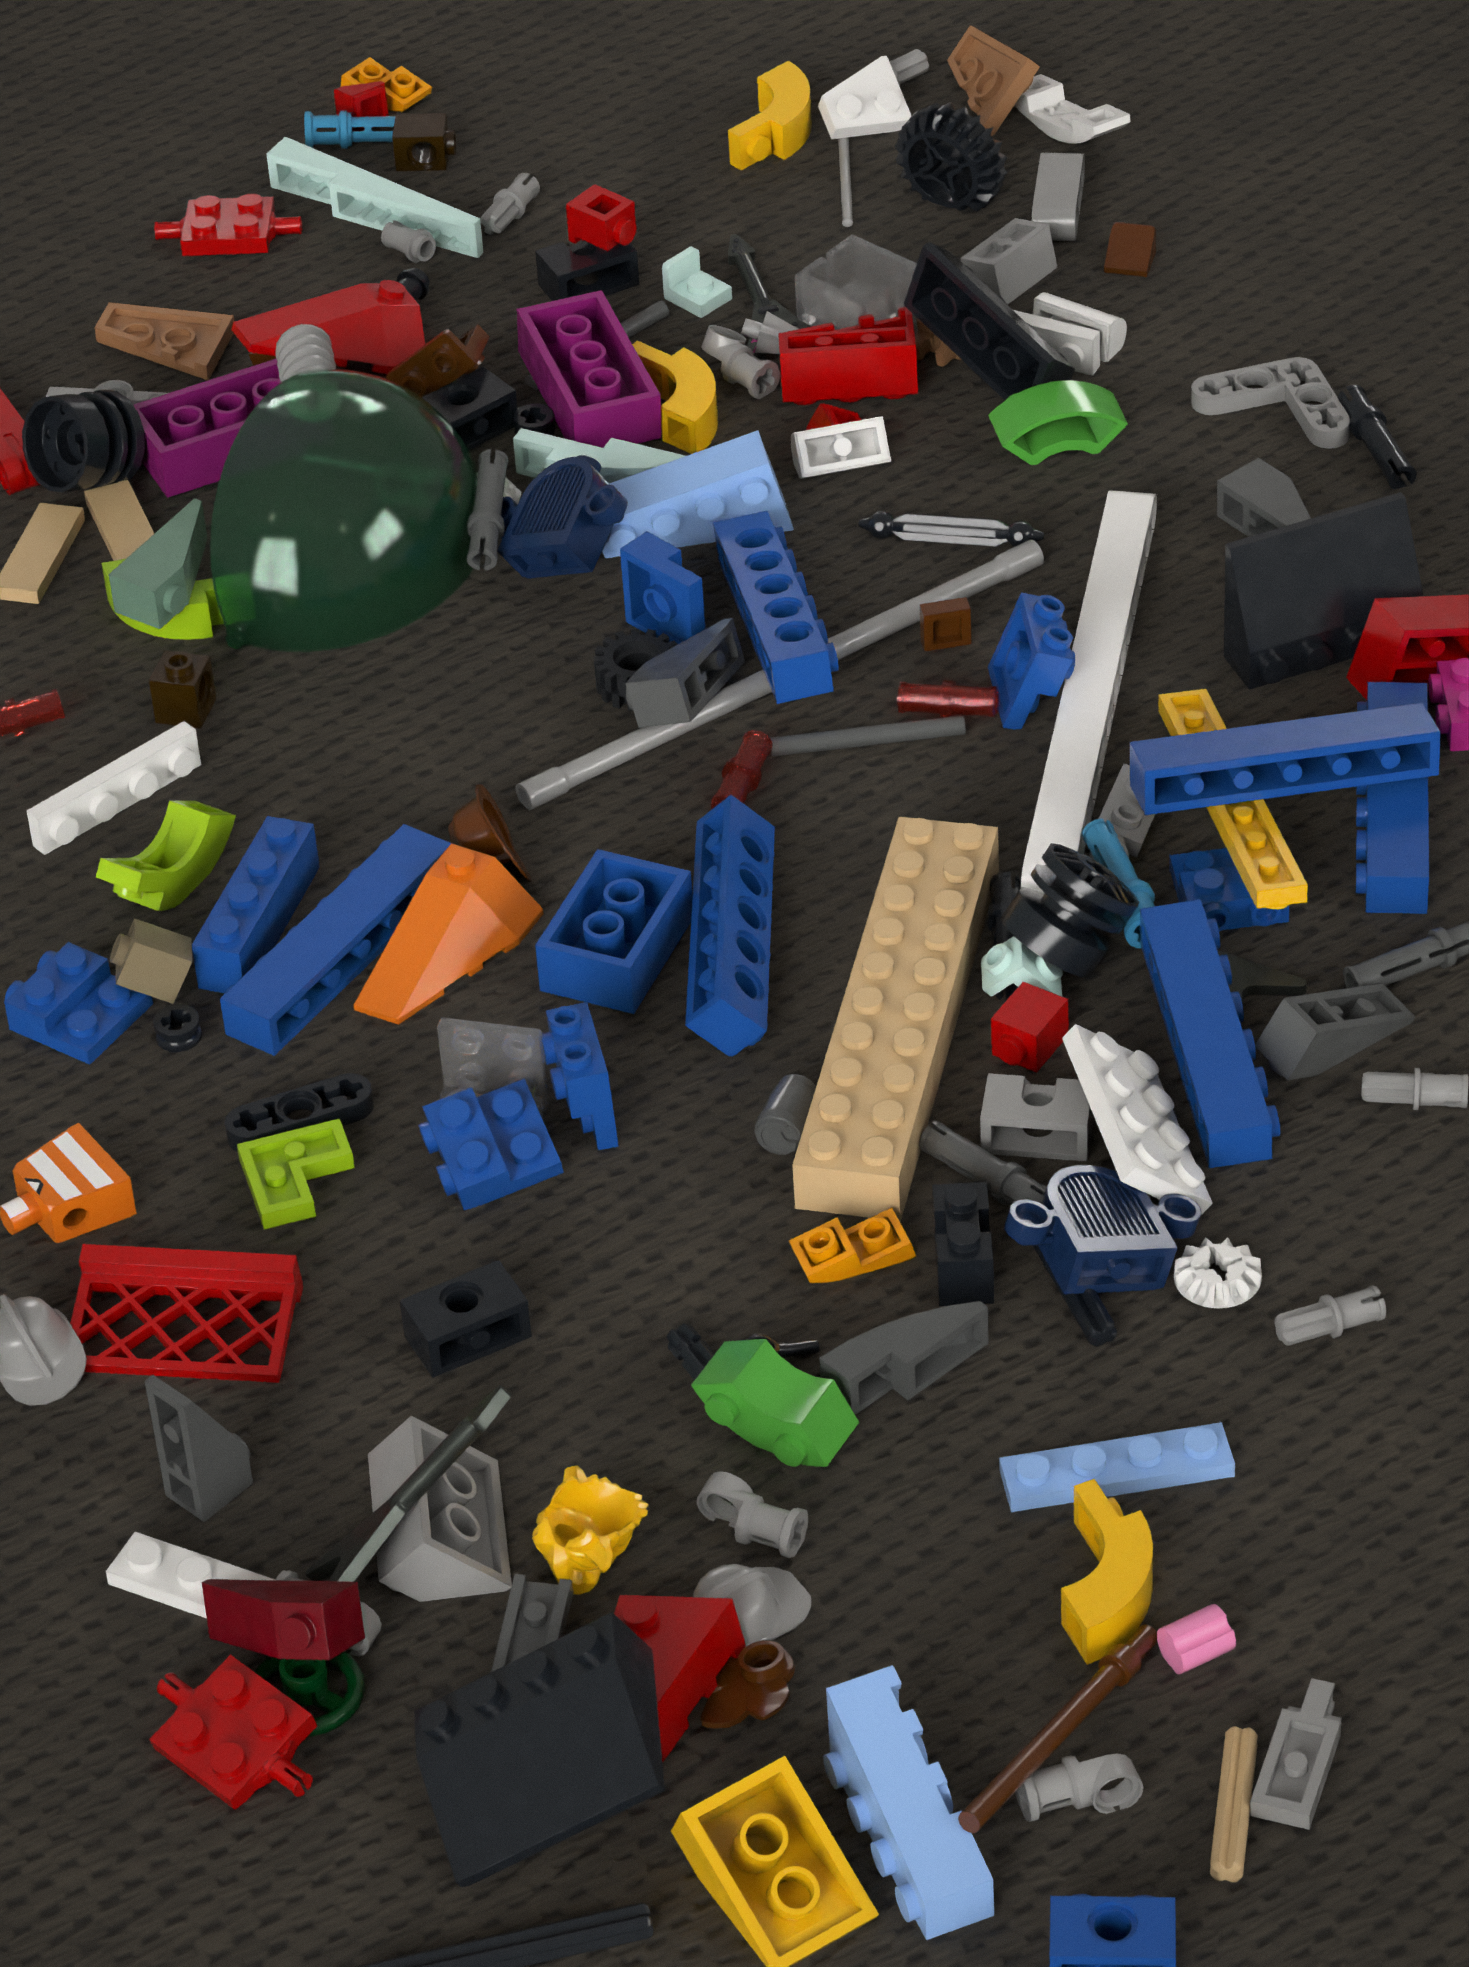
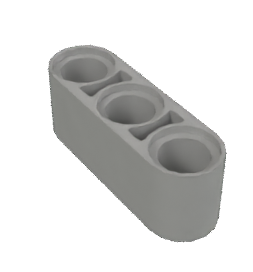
(1059, 193)

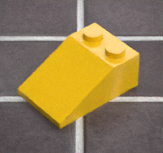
(773, 1865)

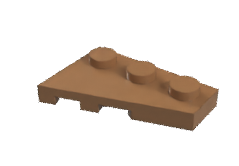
(990, 75)
(167, 336)

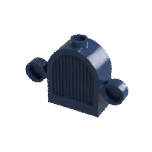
(561, 520)
(1103, 1231)

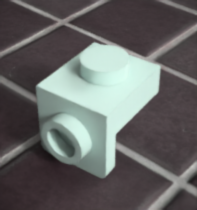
(1015, 964)

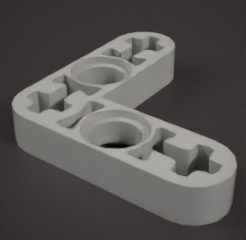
(1280, 382)

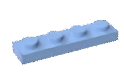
(1118, 1466)

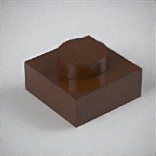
(945, 624)

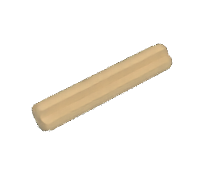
(1233, 1804)

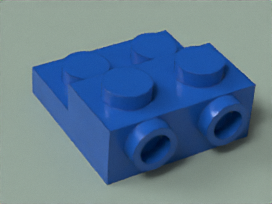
(659, 590)
(1031, 657)
(1218, 884)
(73, 1004)
(580, 1071)
(489, 1143)

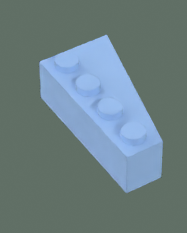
(692, 492)
(904, 1806)

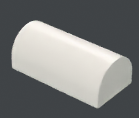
(1111, 327)
(840, 447)

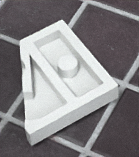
(865, 103)

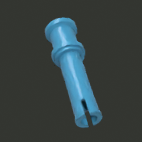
(343, 123)
(1102, 836)

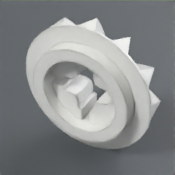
(1203, 1284)

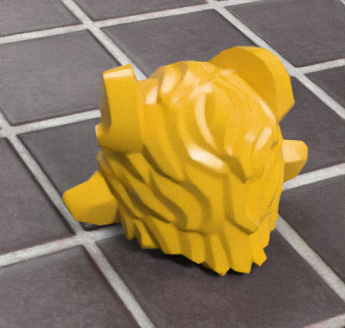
(586, 1527)

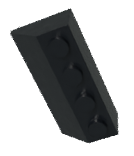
(980, 325)

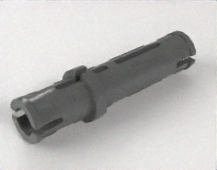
(486, 523)
(1438, 948)
(1005, 1180)

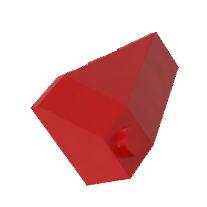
(363, 321)

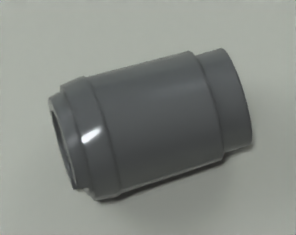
(785, 1114)

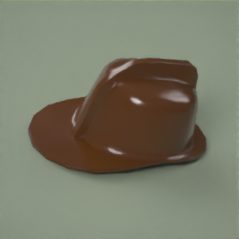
(484, 830)

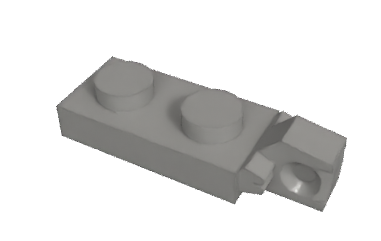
(1298, 1759)

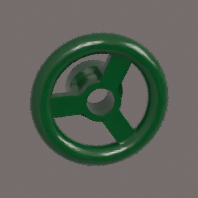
(307, 1685)

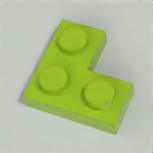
(282, 1163)

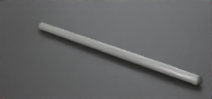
(845, 182)

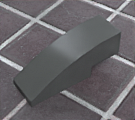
(906, 1353)

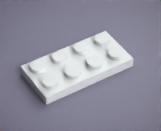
(1135, 1117)

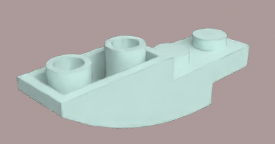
(618, 458)

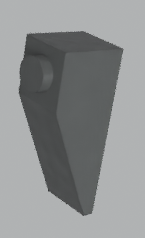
(1259, 499)
(686, 677)
(1328, 1027)
(197, 1456)

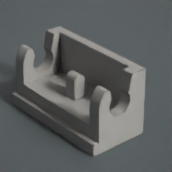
(1013, 258)

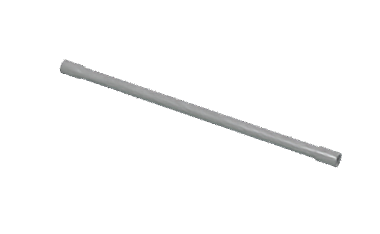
(558, 780)

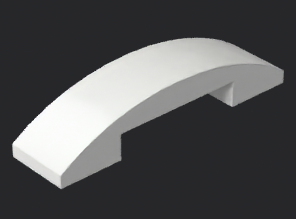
(1062, 120)

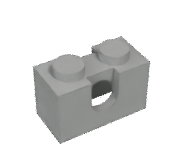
(1016, 1104)

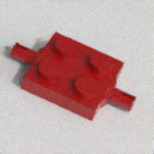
(228, 226)
(234, 1733)

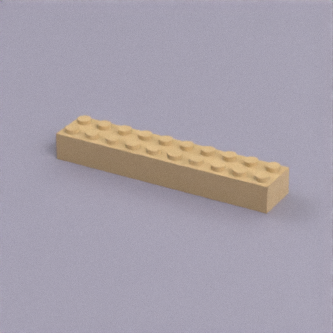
(896, 1019)

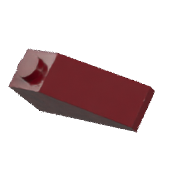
(285, 1616)

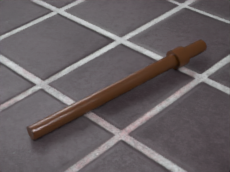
(1115, 1669)

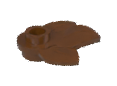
(750, 1685)

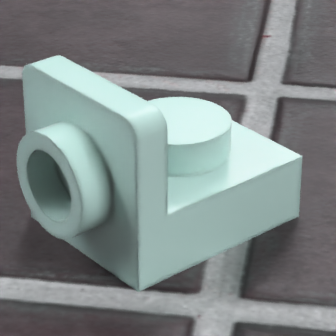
(690, 287)

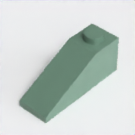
(162, 572)

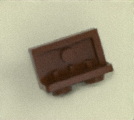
(441, 361)

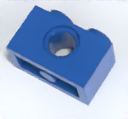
(1112, 1931)

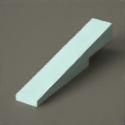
(368, 197)

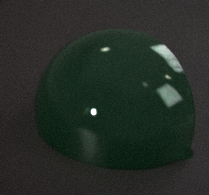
(339, 514)

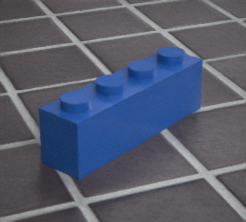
(256, 903)

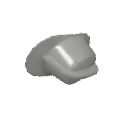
(38, 1351)
(765, 1598)

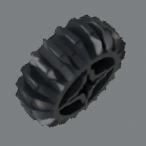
(950, 157)

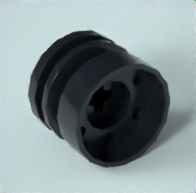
(83, 440)
(1064, 919)

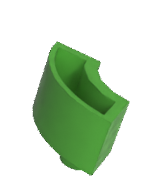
(1057, 419)
(775, 1403)

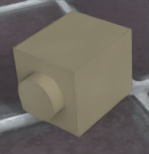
(152, 960)

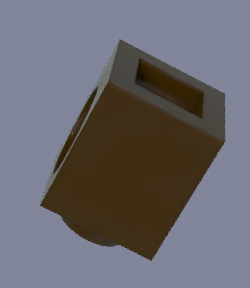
(417, 128)
(182, 688)

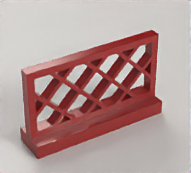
(198, 1277)

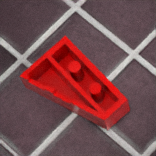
(850, 361)
(1408, 638)
(689, 1648)

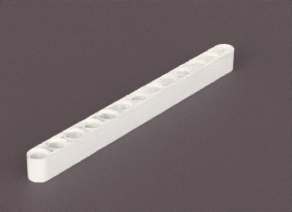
(1089, 694)

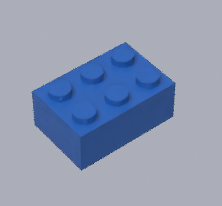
(614, 931)

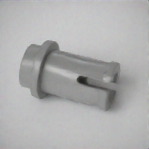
(416, 244)

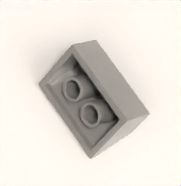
(456, 1531)

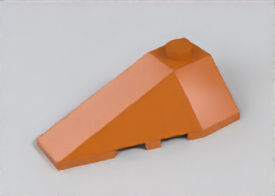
(453, 924)

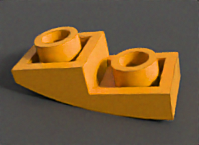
(401, 85)
(837, 1254)

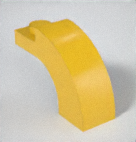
(782, 121)
(689, 389)
(1117, 1594)

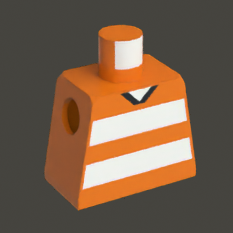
(68, 1188)

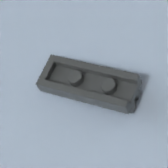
(532, 1618)

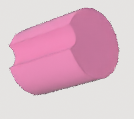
(1196, 1639)

